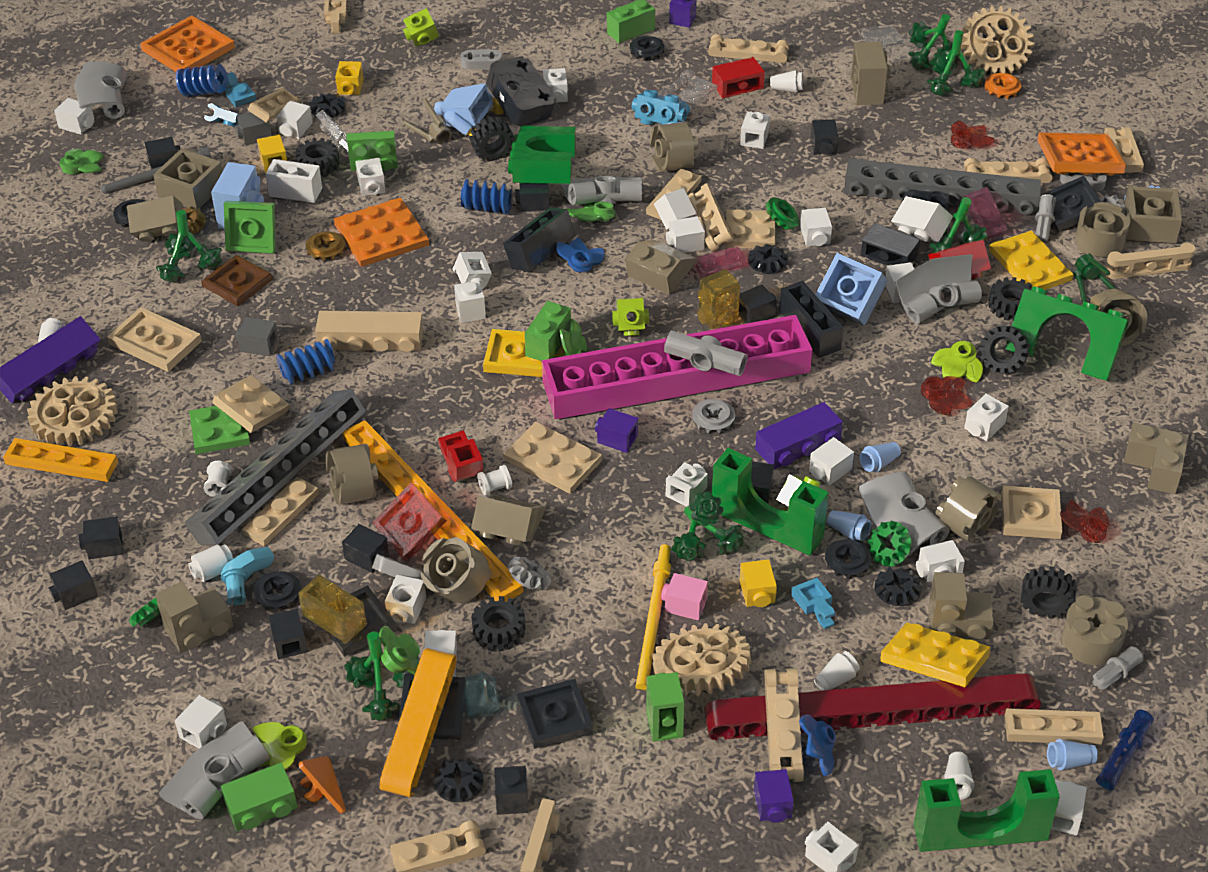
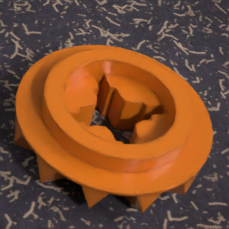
(1010, 84)

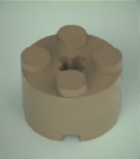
(673, 146)
(1102, 229)
(1127, 304)
(351, 474)
(969, 507)
(455, 569)
(1094, 630)

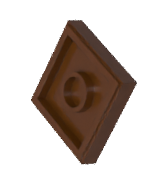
(237, 280)

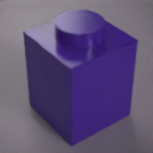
(682, 12)
(617, 430)
(773, 795)

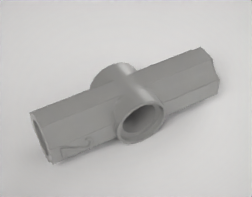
(705, 353)

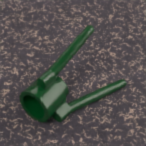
(1090, 268)

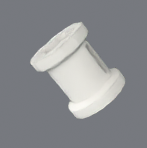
(218, 477)
(494, 480)

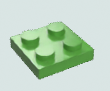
(372, 145)
(249, 226)
(216, 430)

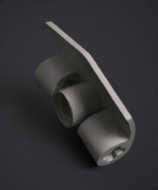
(102, 85)
(603, 189)
(922, 286)
(897, 500)
(222, 760)

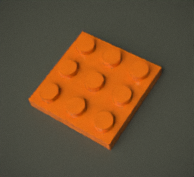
(187, 44)
(1081, 153)
(381, 232)

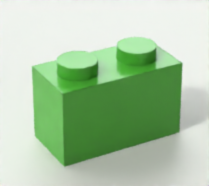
(630, 20)
(543, 335)
(664, 706)
(259, 797)

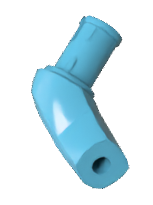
(239, 570)

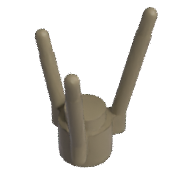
(437, 130)

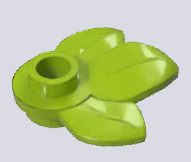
(959, 364)
(275, 738)

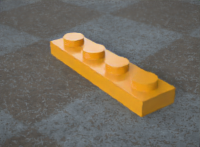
(61, 459)

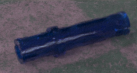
(1139, 724)

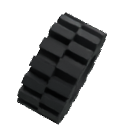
(487, 130)
(308, 154)
(1003, 290)
(988, 349)
(1048, 581)
(498, 610)

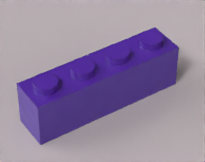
(47, 359)

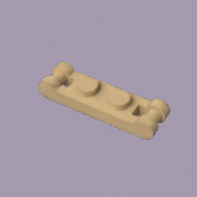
(745, 49)
(1031, 170)
(710, 217)
(1150, 261)
(783, 722)

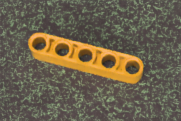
(418, 722)

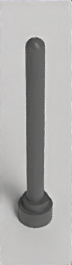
(141, 177)

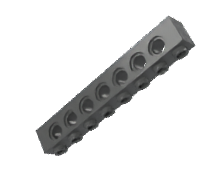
(893, 180)
(274, 468)

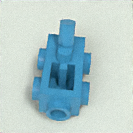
(661, 108)

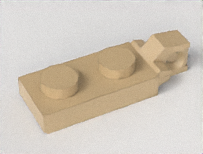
(335, 13)

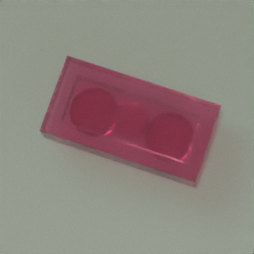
(986, 212)
(729, 259)

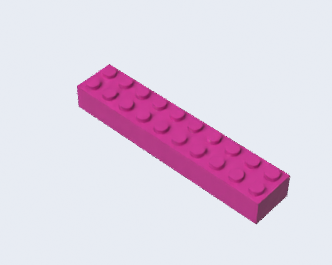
(648, 374)

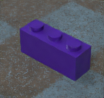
(798, 435)

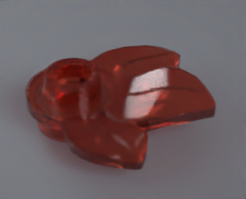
(965, 136)
(945, 394)
(1090, 525)

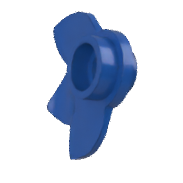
(579, 256)
(820, 742)

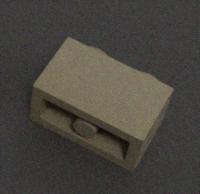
(154, 218)

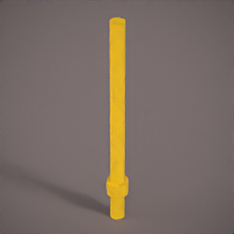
(661, 572)

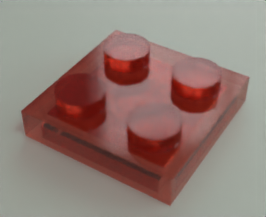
(409, 521)

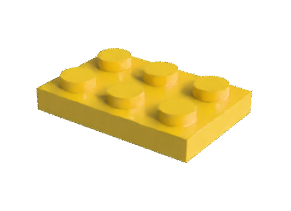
(1031, 260)
(507, 354)
(935, 654)

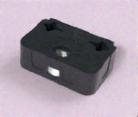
(520, 91)

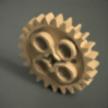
(1015, 35)
(72, 411)
(704, 658)

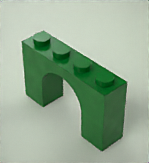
(542, 154)
(1105, 329)
(798, 528)
(1021, 819)

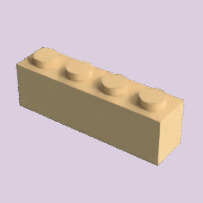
(370, 330)

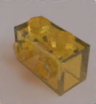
(718, 300)
(332, 608)

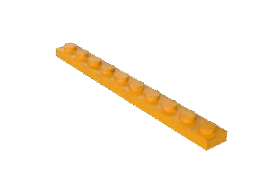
(399, 475)

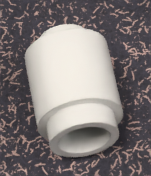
(210, 562)

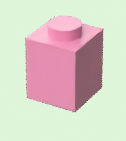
(685, 596)

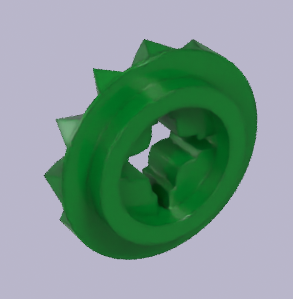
(782, 213)
(901, 542)
(145, 614)

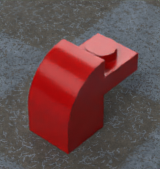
(461, 456)

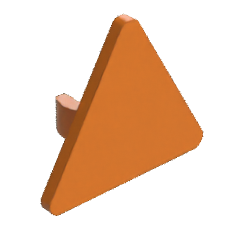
(322, 781)

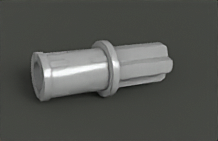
(1045, 217)
(1117, 668)

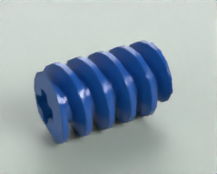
(202, 80)
(486, 197)
(306, 361)

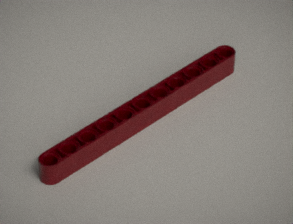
(880, 705)

